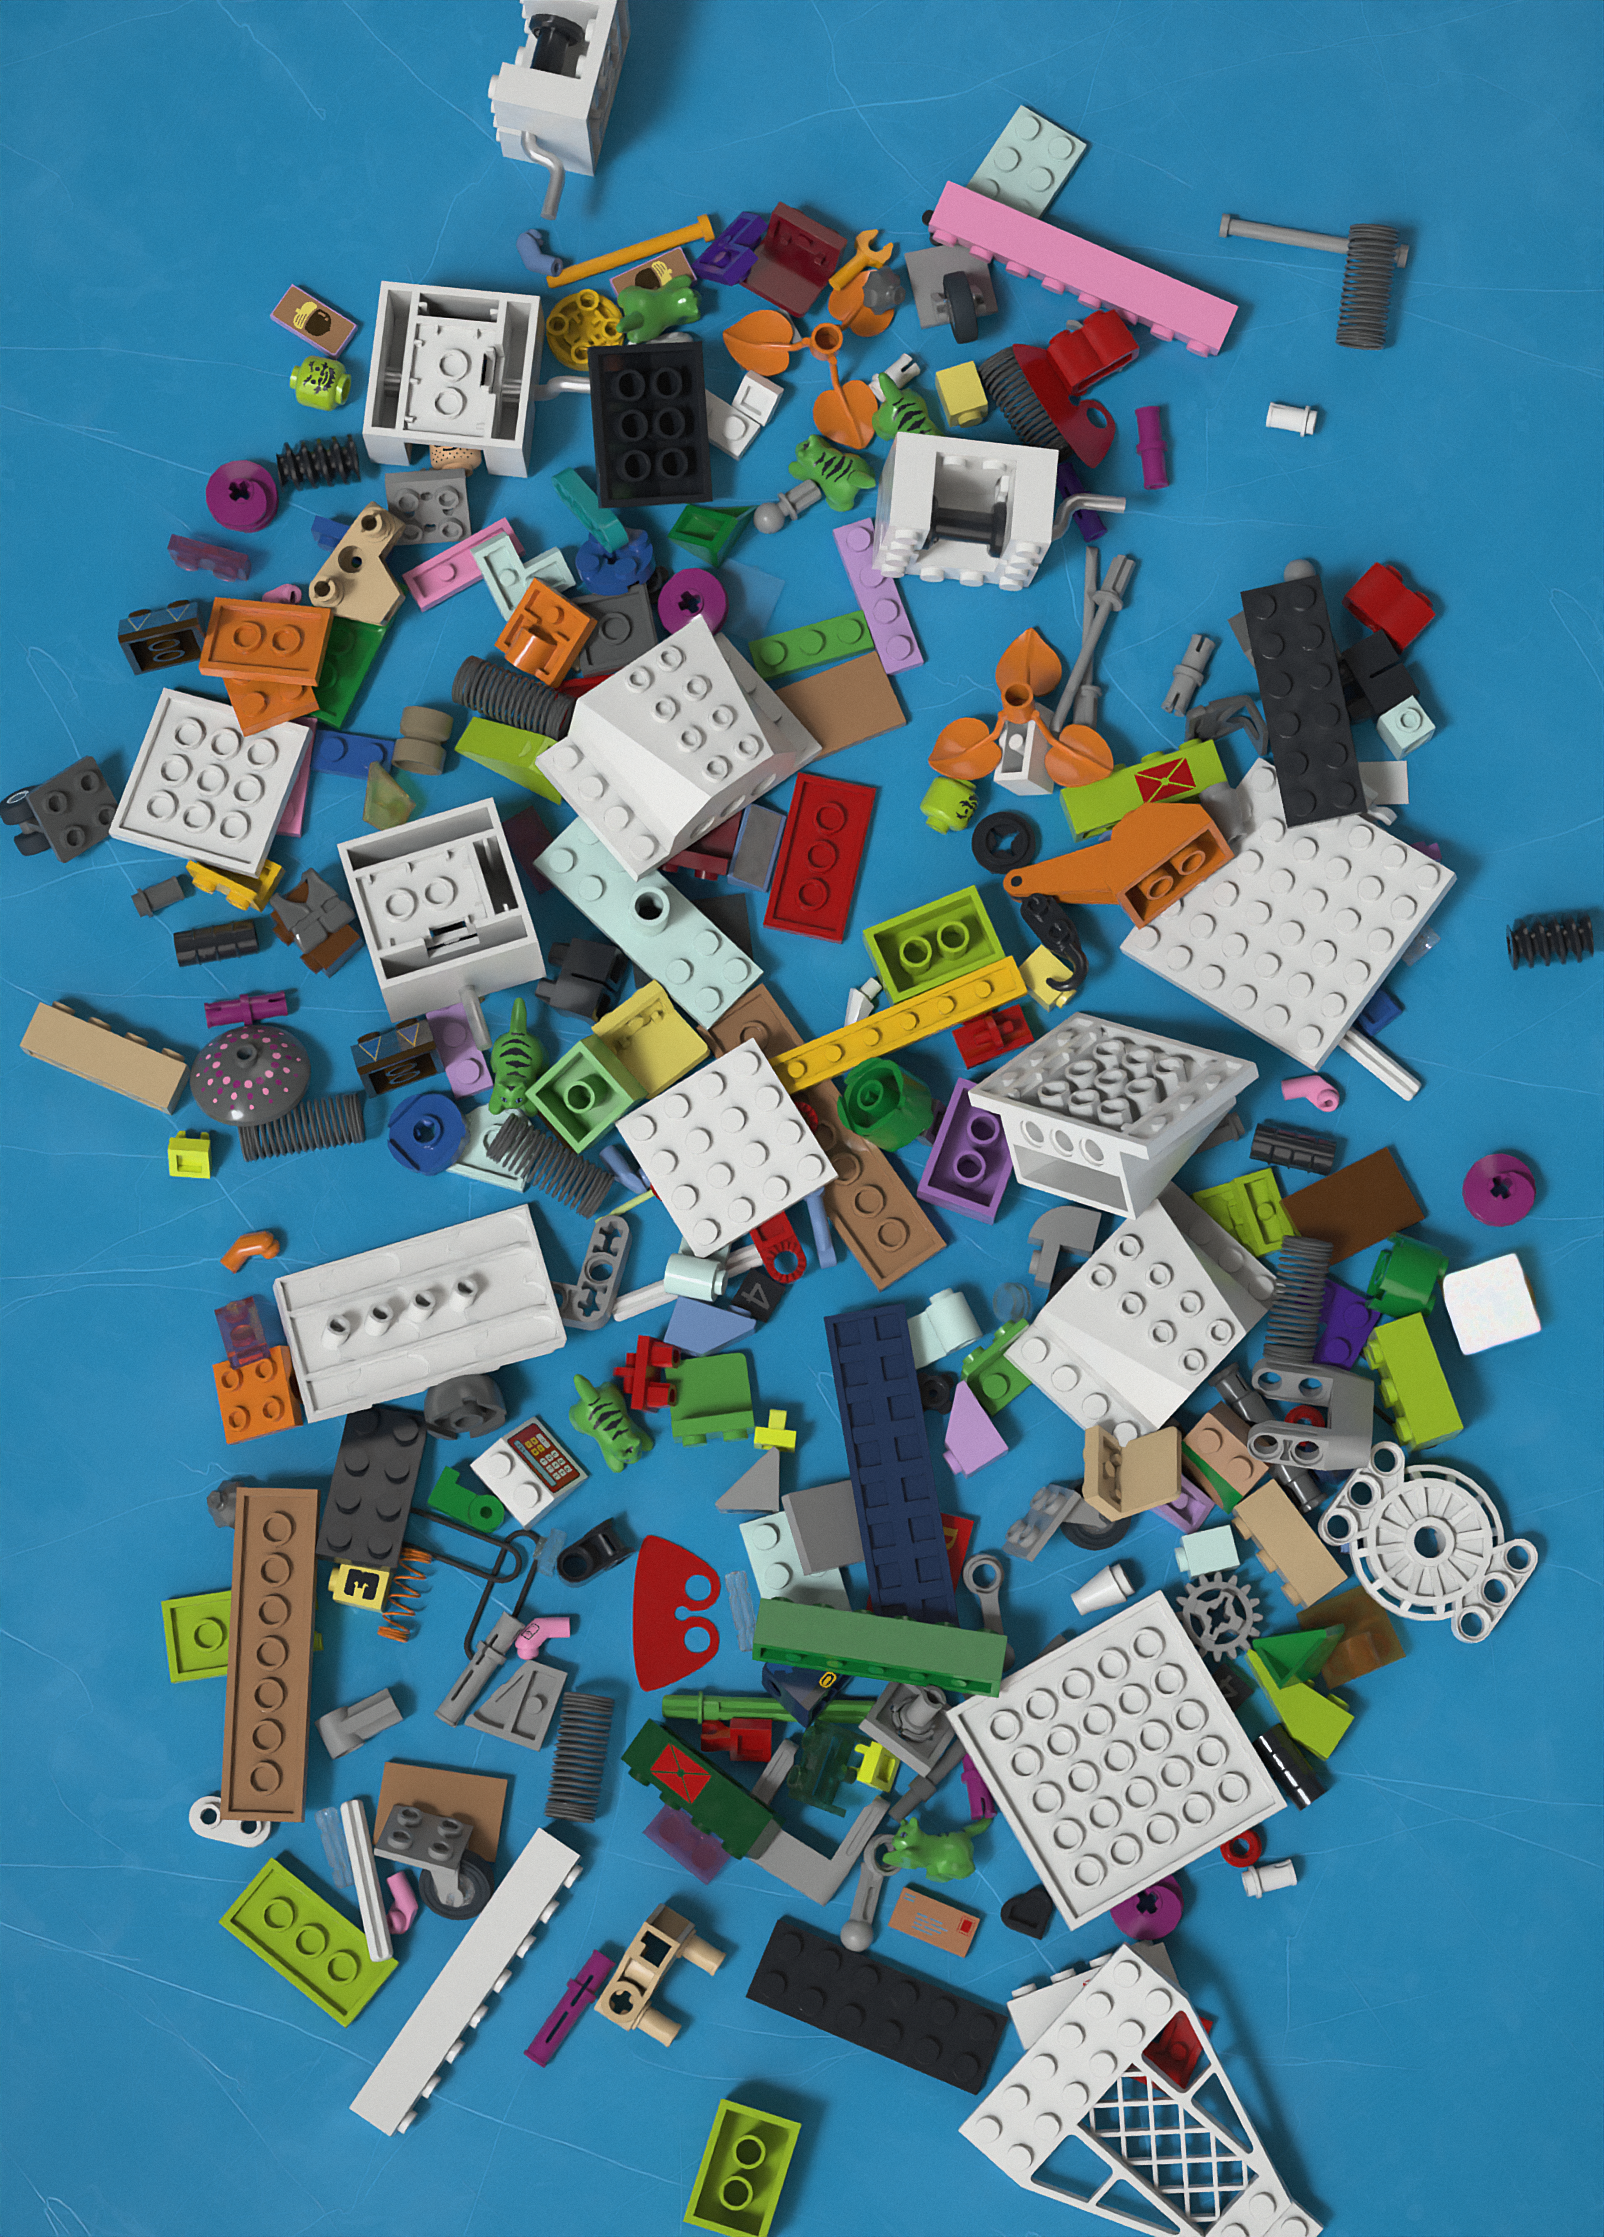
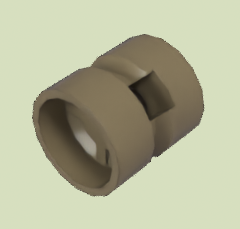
(421, 747)

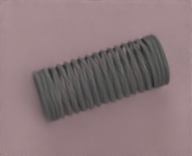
(1366, 332)
(991, 374)
(476, 671)
(355, 1127)
(507, 1135)
(1318, 1251)
(565, 1809)

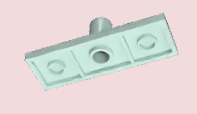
(677, 949)

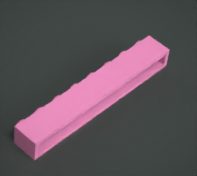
(1082, 269)

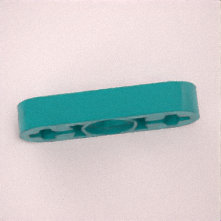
(584, 505)

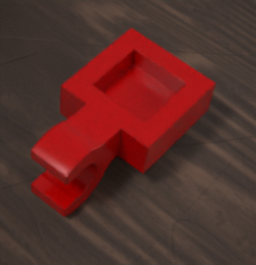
(744, 1738)

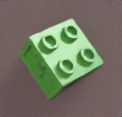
(991, 1375)

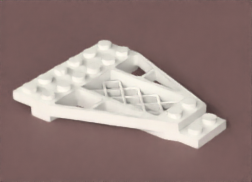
(1076, 2065)

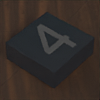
(759, 1296)
(1231, 1686)

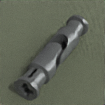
(1252, 1411)

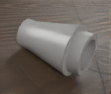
(1224, 809)

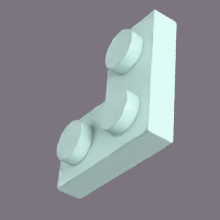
(510, 578)

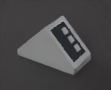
(756, 1490)

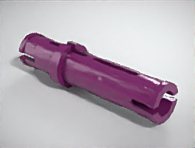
(599, 1967)

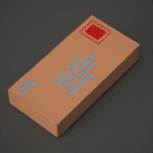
(933, 1922)

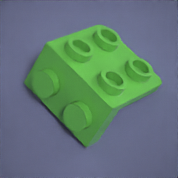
(711, 1400)

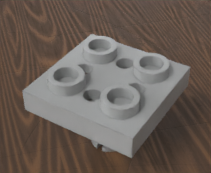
(428, 500)
(918, 1717)

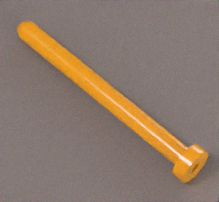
(634, 252)

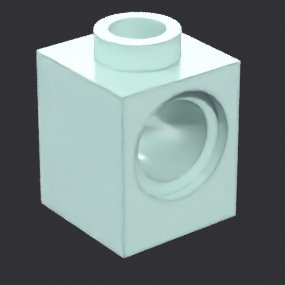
(1405, 728)
(1207, 1552)

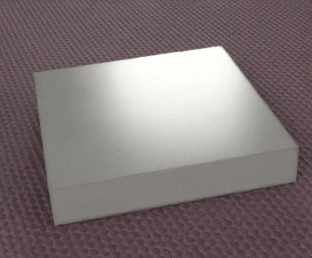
(824, 1527)

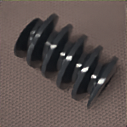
(318, 463)
(1550, 939)

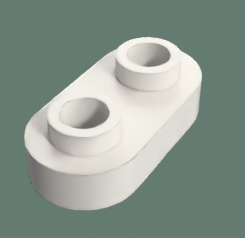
(226, 1830)

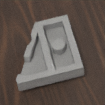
(522, 1706)

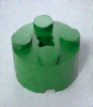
(885, 1104)
(1406, 1277)

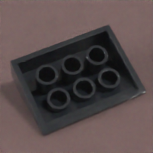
(650, 424)

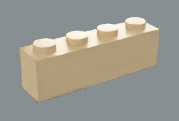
(106, 1058)

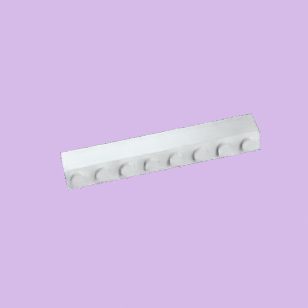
(465, 1984)

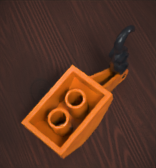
(1144, 868)

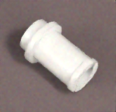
(899, 377)
(1292, 418)
(1268, 1878)

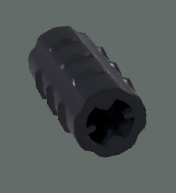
(216, 943)
(1293, 1149)
(1289, 1767)

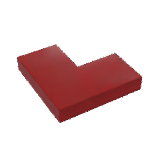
(1175, 2051)

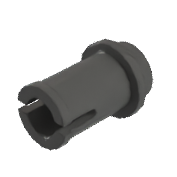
(157, 897)

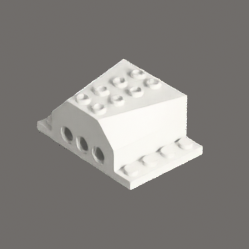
(674, 748)
(1109, 1110)
(1145, 1319)

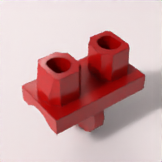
(992, 1036)
(643, 1374)

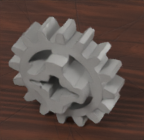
(1235, 1625)

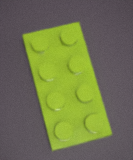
(307, 1942)

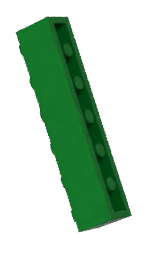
(879, 1646)

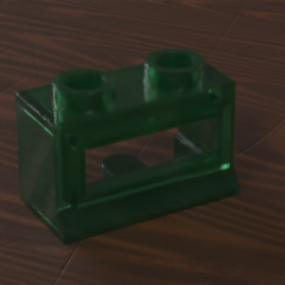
(815, 1745)

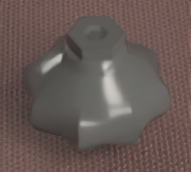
(883, 290)
(223, 1503)

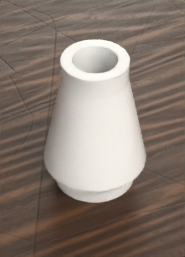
(1103, 1590)

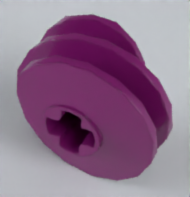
(243, 514)
(693, 584)
(1496, 1210)
(1156, 1925)

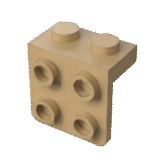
(1131, 1477)

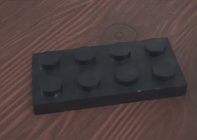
(372, 1489)

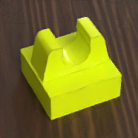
(190, 1156)
(776, 1434)
(877, 1766)

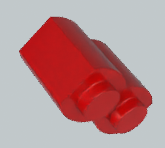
(1091, 351)
(1386, 604)

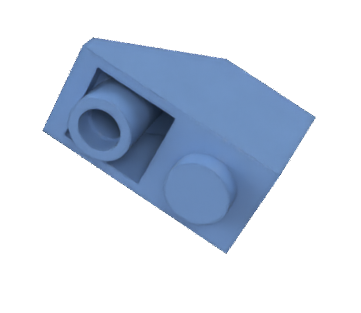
(706, 1329)

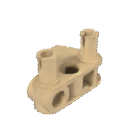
(370, 590)
(643, 1978)

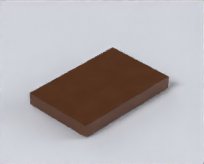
(1354, 1206)

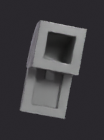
(1064, 1230)

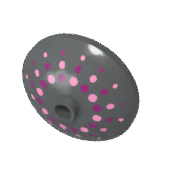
(255, 1088)

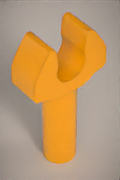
(863, 258)

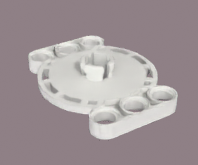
(1462, 1536)

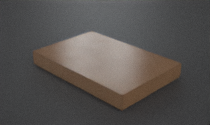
(845, 704)
(445, 1794)

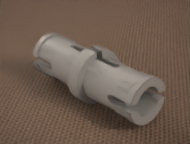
(1188, 675)

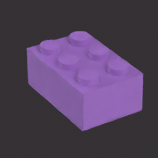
(968, 1160)

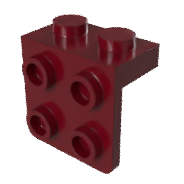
(795, 261)
(710, 853)

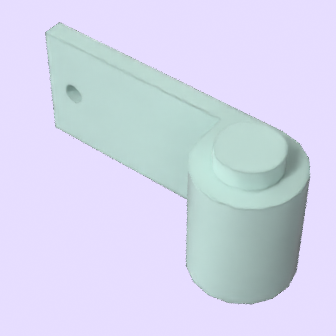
(696, 1276)
(942, 1328)

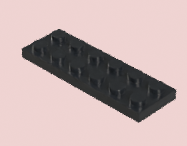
(1304, 702)
(876, 2007)

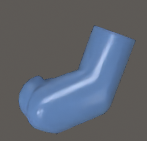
(532, 257)
(623, 1173)

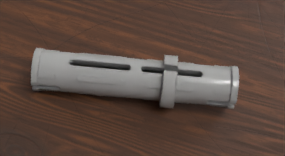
(480, 1668)

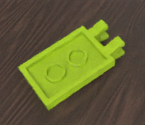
(199, 1636)

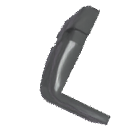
(1215, 722)
(317, 916)

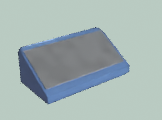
(756, 848)

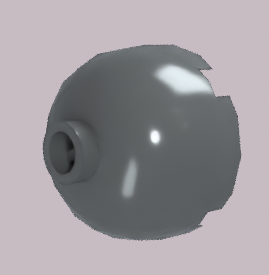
(464, 1405)

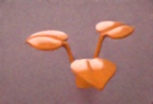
(762, 345)
(1024, 671)

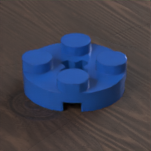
(634, 564)
(449, 1138)

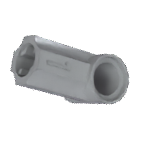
(348, 1728)

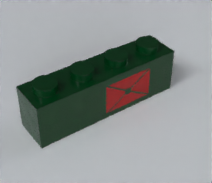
(703, 1790)

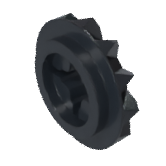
(1003, 825)

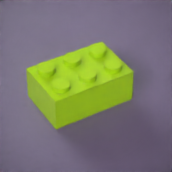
(932, 945)
(1412, 1384)
(742, 2171)

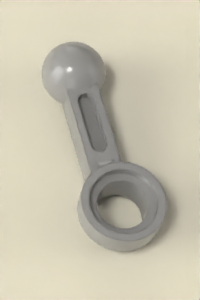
(988, 1597)
(857, 1931)

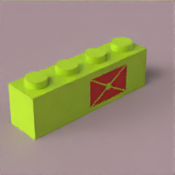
(1158, 779)

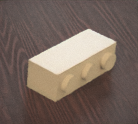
(1287, 1545)

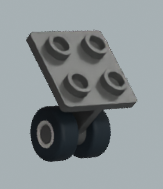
(63, 812)

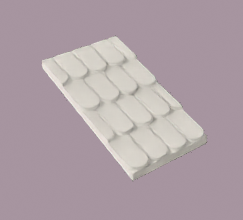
(418, 1313)

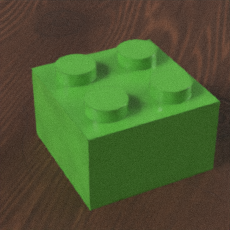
(586, 1093)

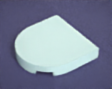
(473, 1161)

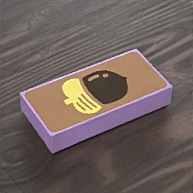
(655, 272)
(314, 322)

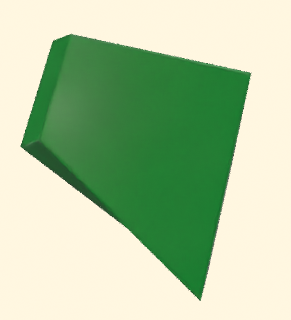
(711, 531)
(1297, 1654)

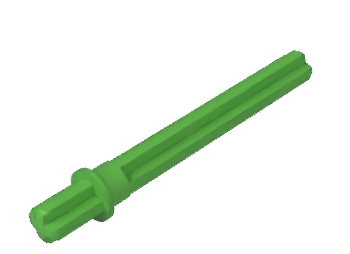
(724, 1708)

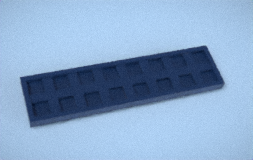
(890, 1465)

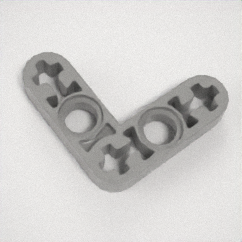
(580, 1296)

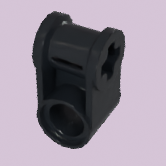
(595, 1553)

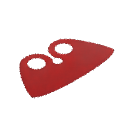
(1072, 421)
(658, 1592)

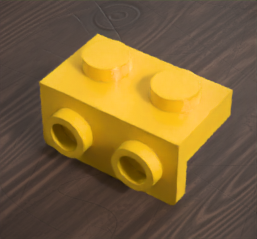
(240, 889)

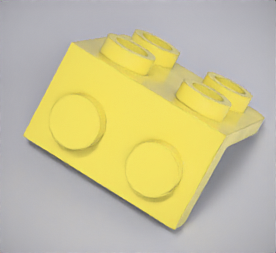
(651, 1039)

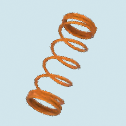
(394, 1634)

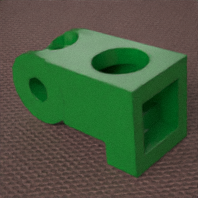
(480, 1512)

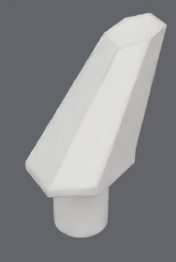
(859, 1001)

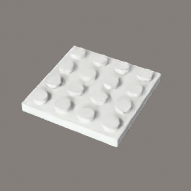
(207, 787)
(726, 1149)

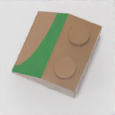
(1218, 1458)

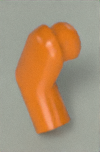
(249, 1245)

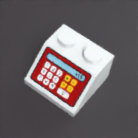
(528, 1472)

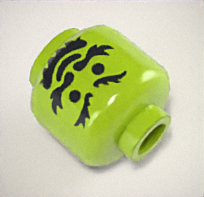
(320, 383)
(949, 804)

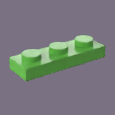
(811, 646)

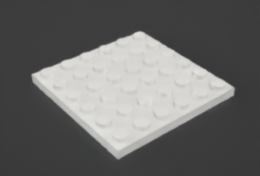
(1294, 923)
(1116, 1760)

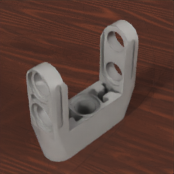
(1349, 1422)
(797, 1862)

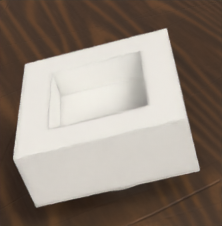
(757, 398)

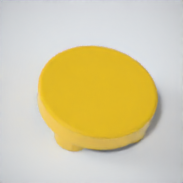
(580, 323)

